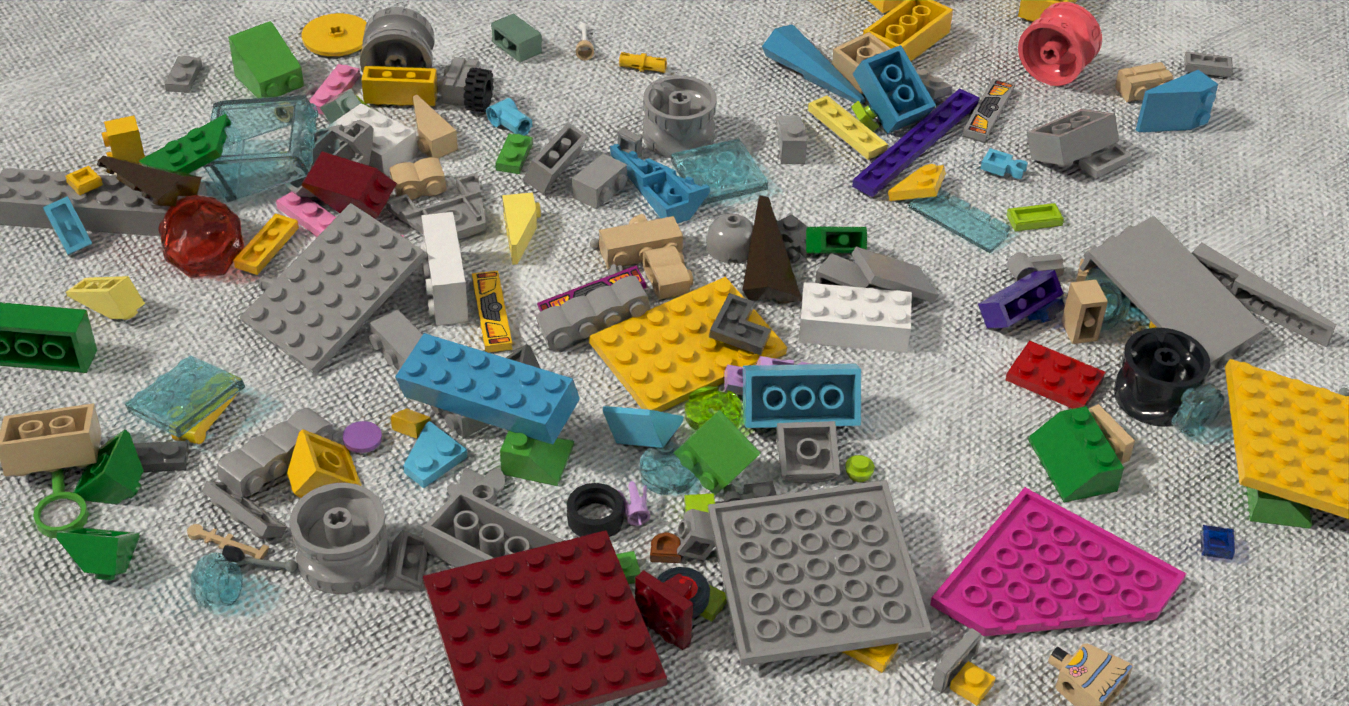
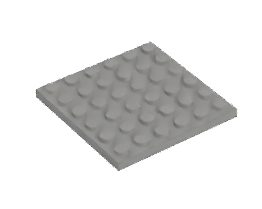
(817, 573)

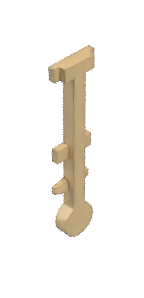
(196, 532)

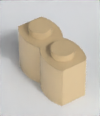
(418, 178)
(667, 272)

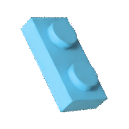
(67, 225)

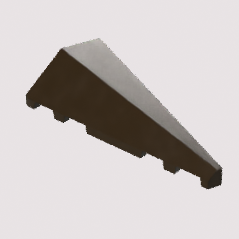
(768, 263)

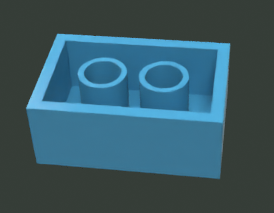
(894, 89)

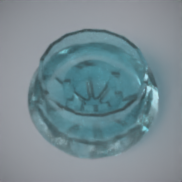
(215, 581)

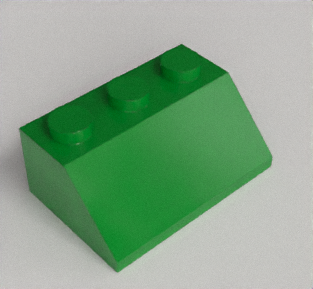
(1077, 455)

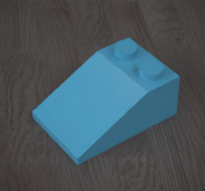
(1178, 104)

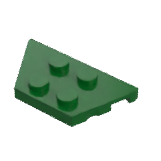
(192, 150)

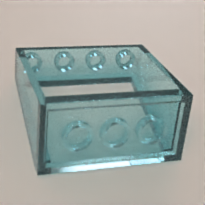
(247, 174)

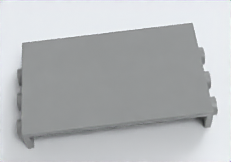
(1176, 289)

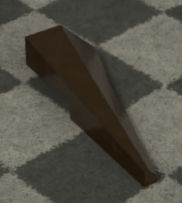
(152, 181)

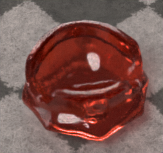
(201, 236)

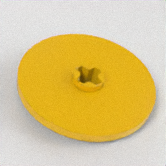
(334, 34)

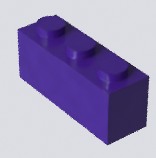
(1020, 299)

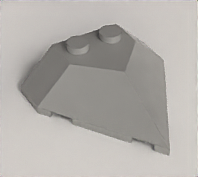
(348, 142)

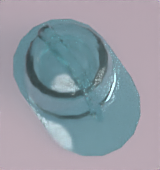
(1118, 302)

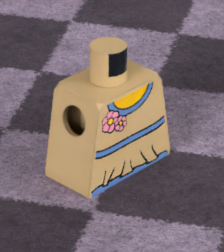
(1090, 675)

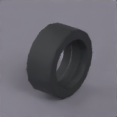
(591, 494)

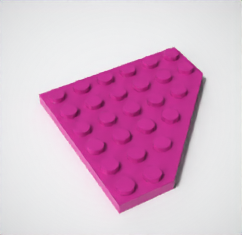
(1053, 572)

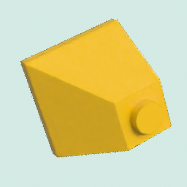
(319, 463)

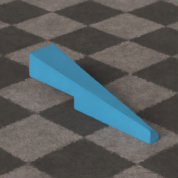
(795, 51)
(661, 186)

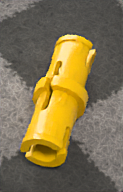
(642, 62)

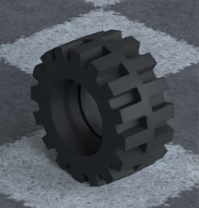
(478, 89)

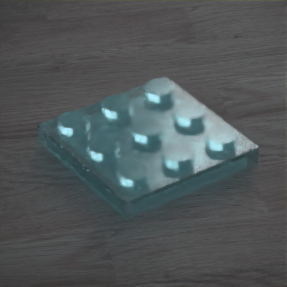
(723, 167)
(184, 396)

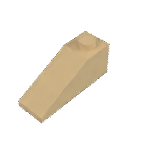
(435, 134)

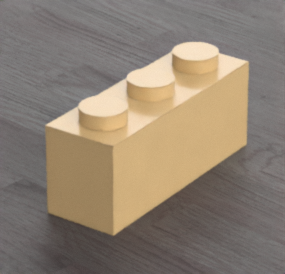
(626, 243)

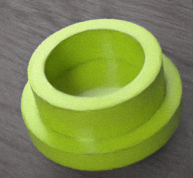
(859, 468)

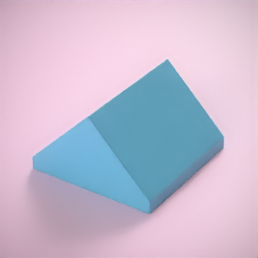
(641, 426)

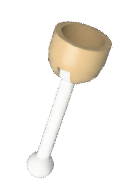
(587, 48)

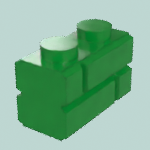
(835, 239)

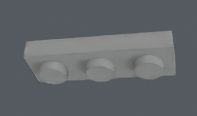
(244, 510)

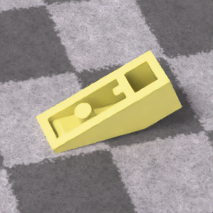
(520, 220)
(108, 296)

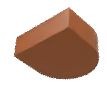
(664, 548)

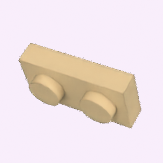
(1117, 437)

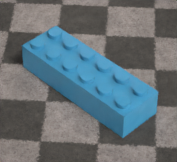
(488, 388)

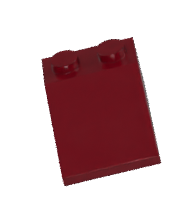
(344, 182)

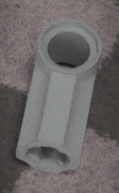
(1022, 265)

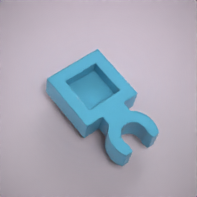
(1001, 163)

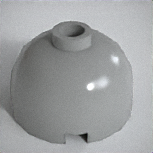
(729, 238)

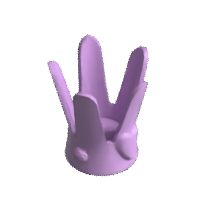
(637, 511)

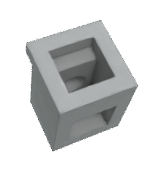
(695, 535)

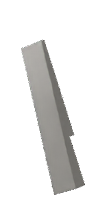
(1265, 298)

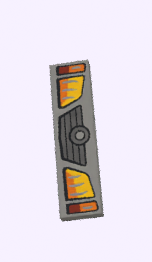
(988, 110)

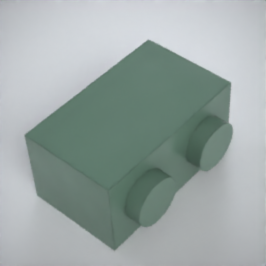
(516, 37)

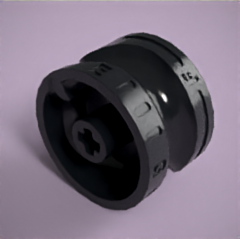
(1157, 372)

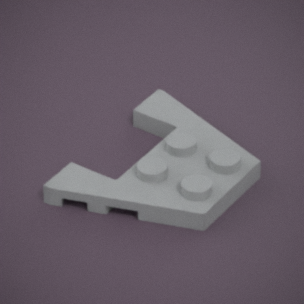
(467, 208)

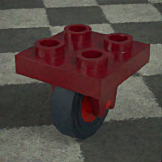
(672, 602)

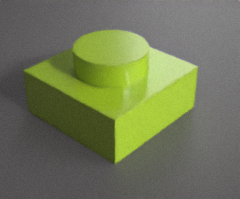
(865, 115)

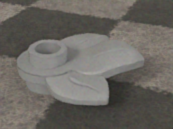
(480, 486)

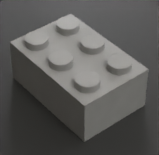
(1073, 137)

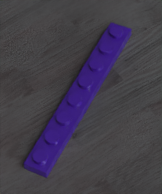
(915, 142)

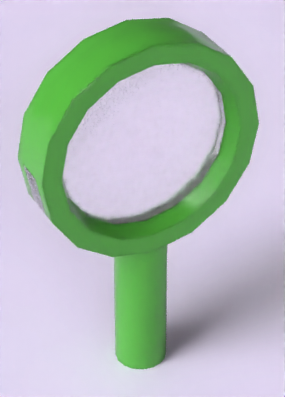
(60, 510)

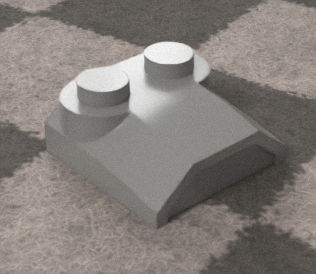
(808, 451)

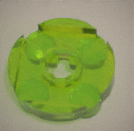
(709, 397)

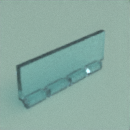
(961, 220)

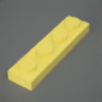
(847, 127)

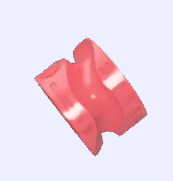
(1060, 43)

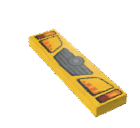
(491, 311)

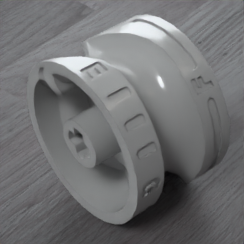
(397, 39)
(678, 115)
(340, 538)

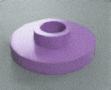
(362, 436)

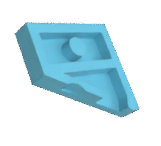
(433, 455)

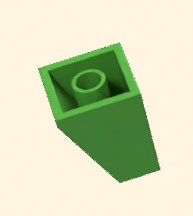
(265, 61)

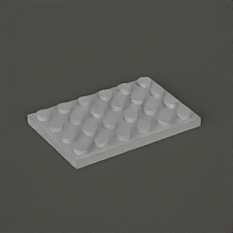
(333, 288)

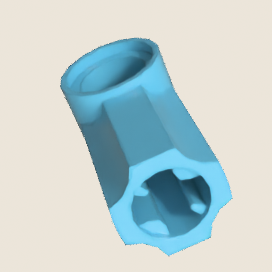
(507, 114)

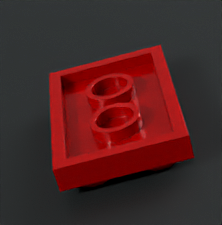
(1055, 376)

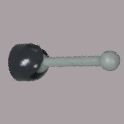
(237, 555)

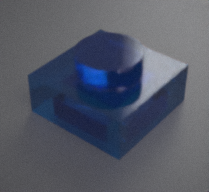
(1048, 312)
(1217, 542)

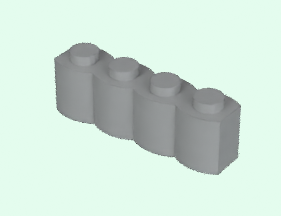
(591, 313)
(269, 454)

